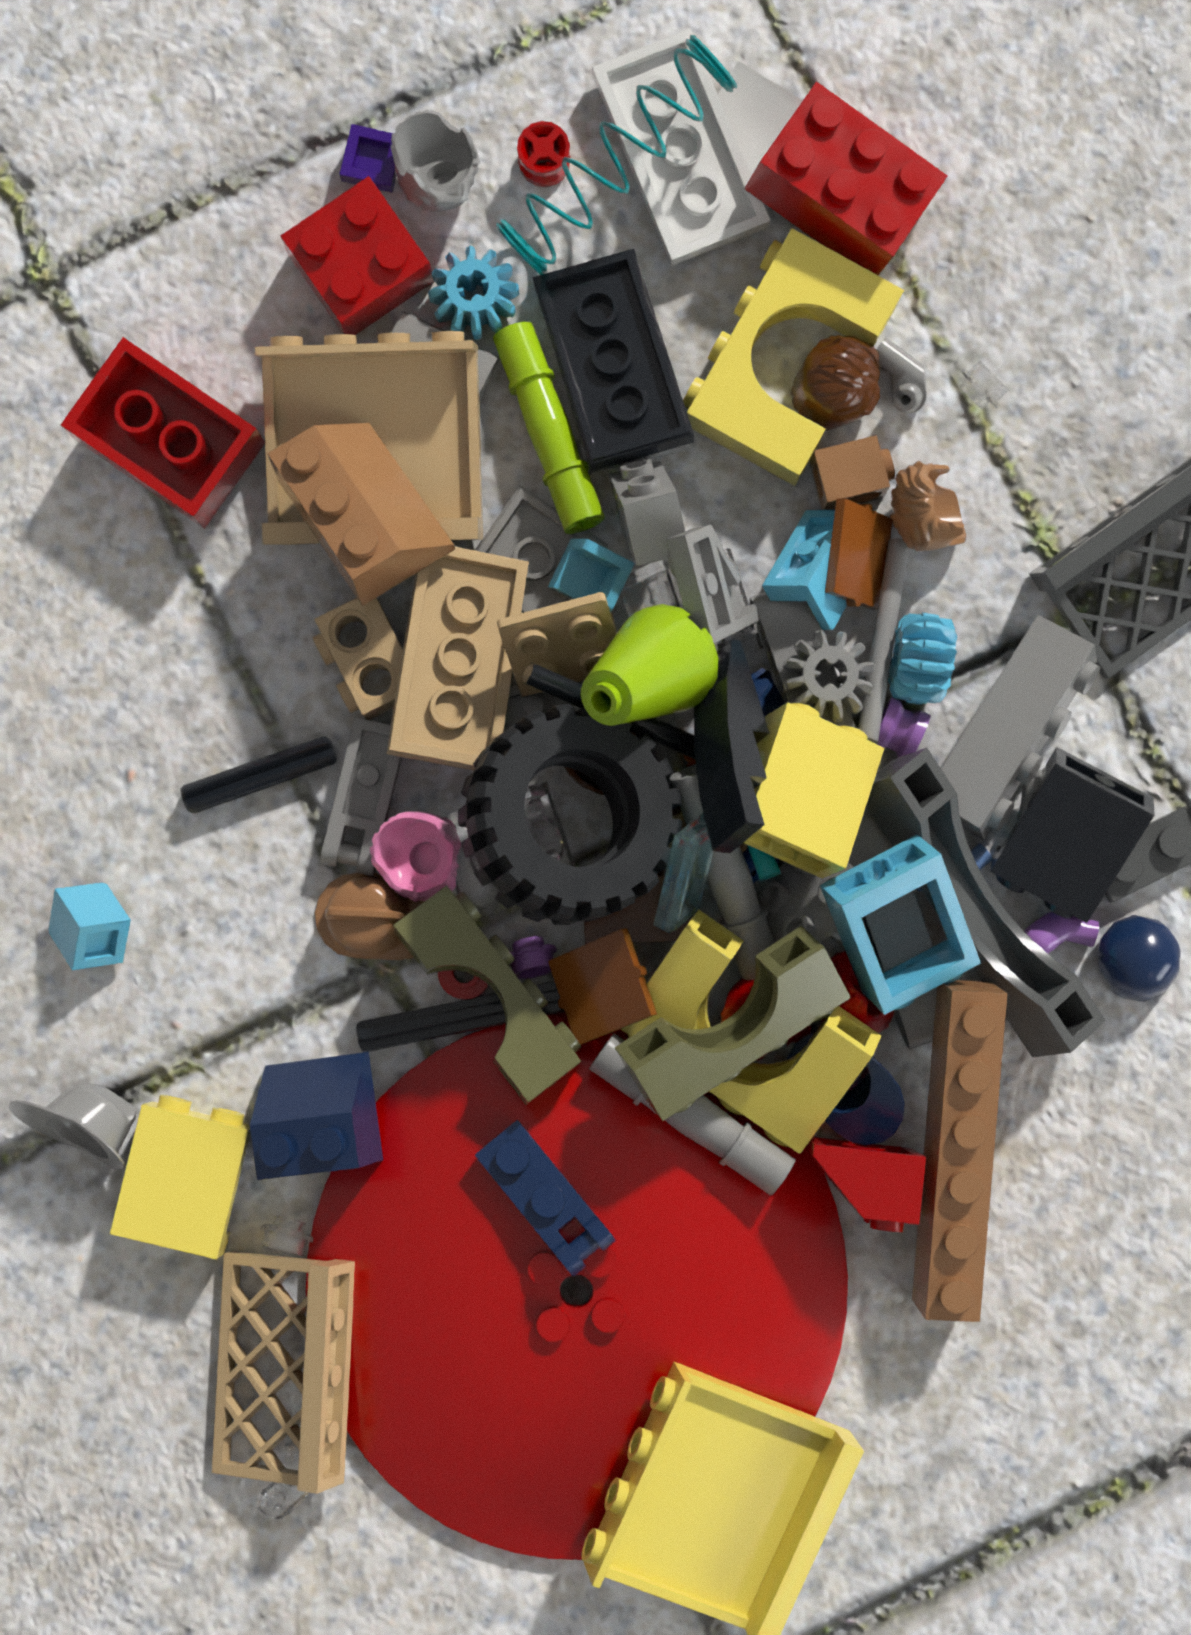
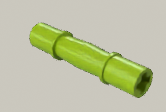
(548, 427)

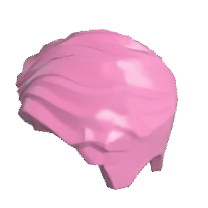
(417, 854)

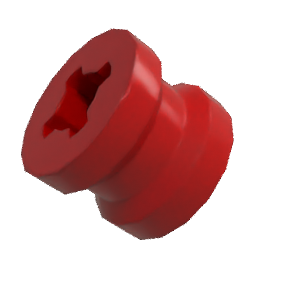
(543, 142)

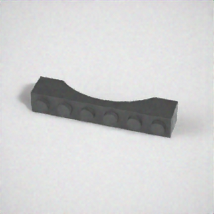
(1043, 997)

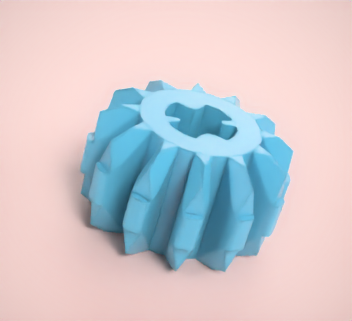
(466, 276)
(922, 658)

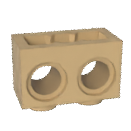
(378, 651)

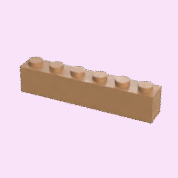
(959, 1150)

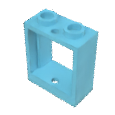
(880, 883)

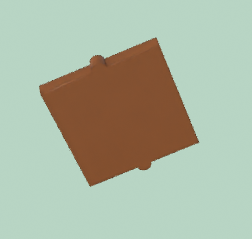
(857, 553)
(602, 987)

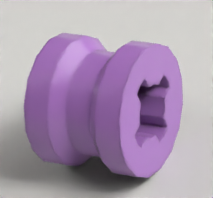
(901, 728)

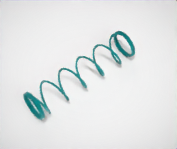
(699, 53)

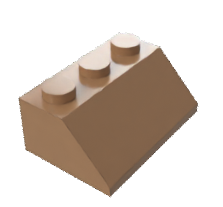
(359, 506)

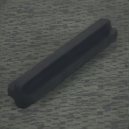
(258, 774)

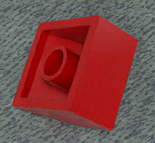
(874, 1179)

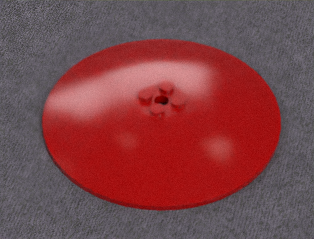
(470, 1364)

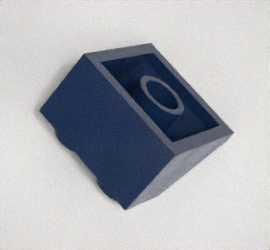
(315, 1117)

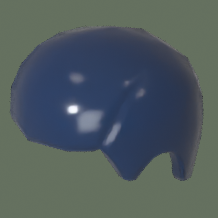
(1139, 958)

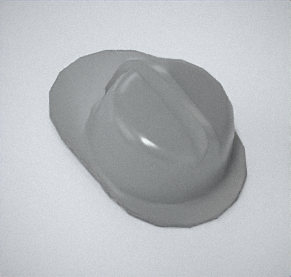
(84, 1118)

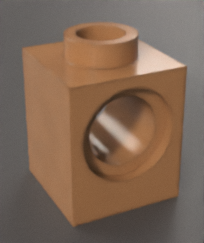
(852, 472)

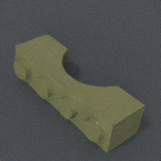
(446, 938)
(790, 991)

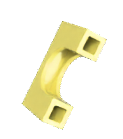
(799, 282)
(781, 1097)

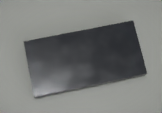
(613, 360)

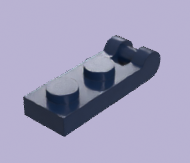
(543, 1196)

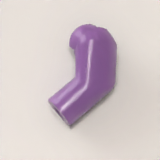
(1053, 930)

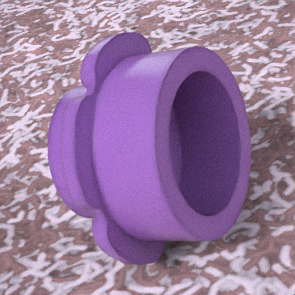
(531, 957)

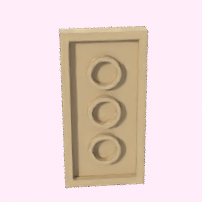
(454, 660)

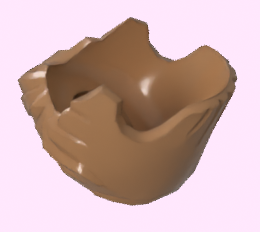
(924, 511)

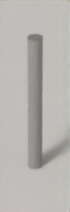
(884, 637)

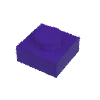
(370, 155)

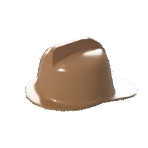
(358, 917)

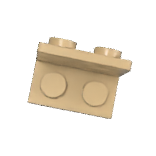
(559, 638)

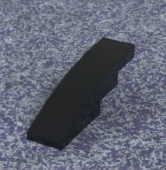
(727, 754)

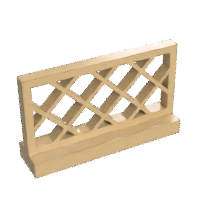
(322, 1382)

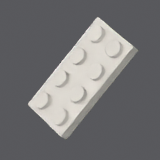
(700, 184)

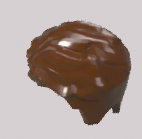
(837, 382)

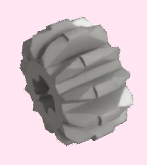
(826, 658)

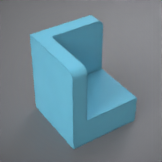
(589, 570)
(89, 925)

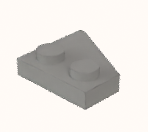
(707, 581)

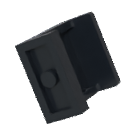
(1072, 836)

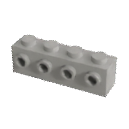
(1016, 722)

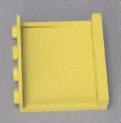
(722, 1501)

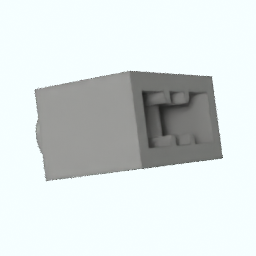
(646, 509)

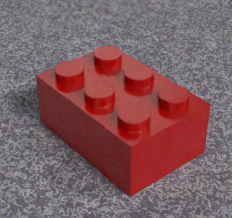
(845, 180)
(163, 432)

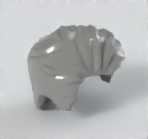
(434, 161)

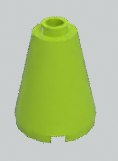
(651, 668)

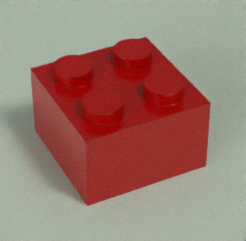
(358, 257)

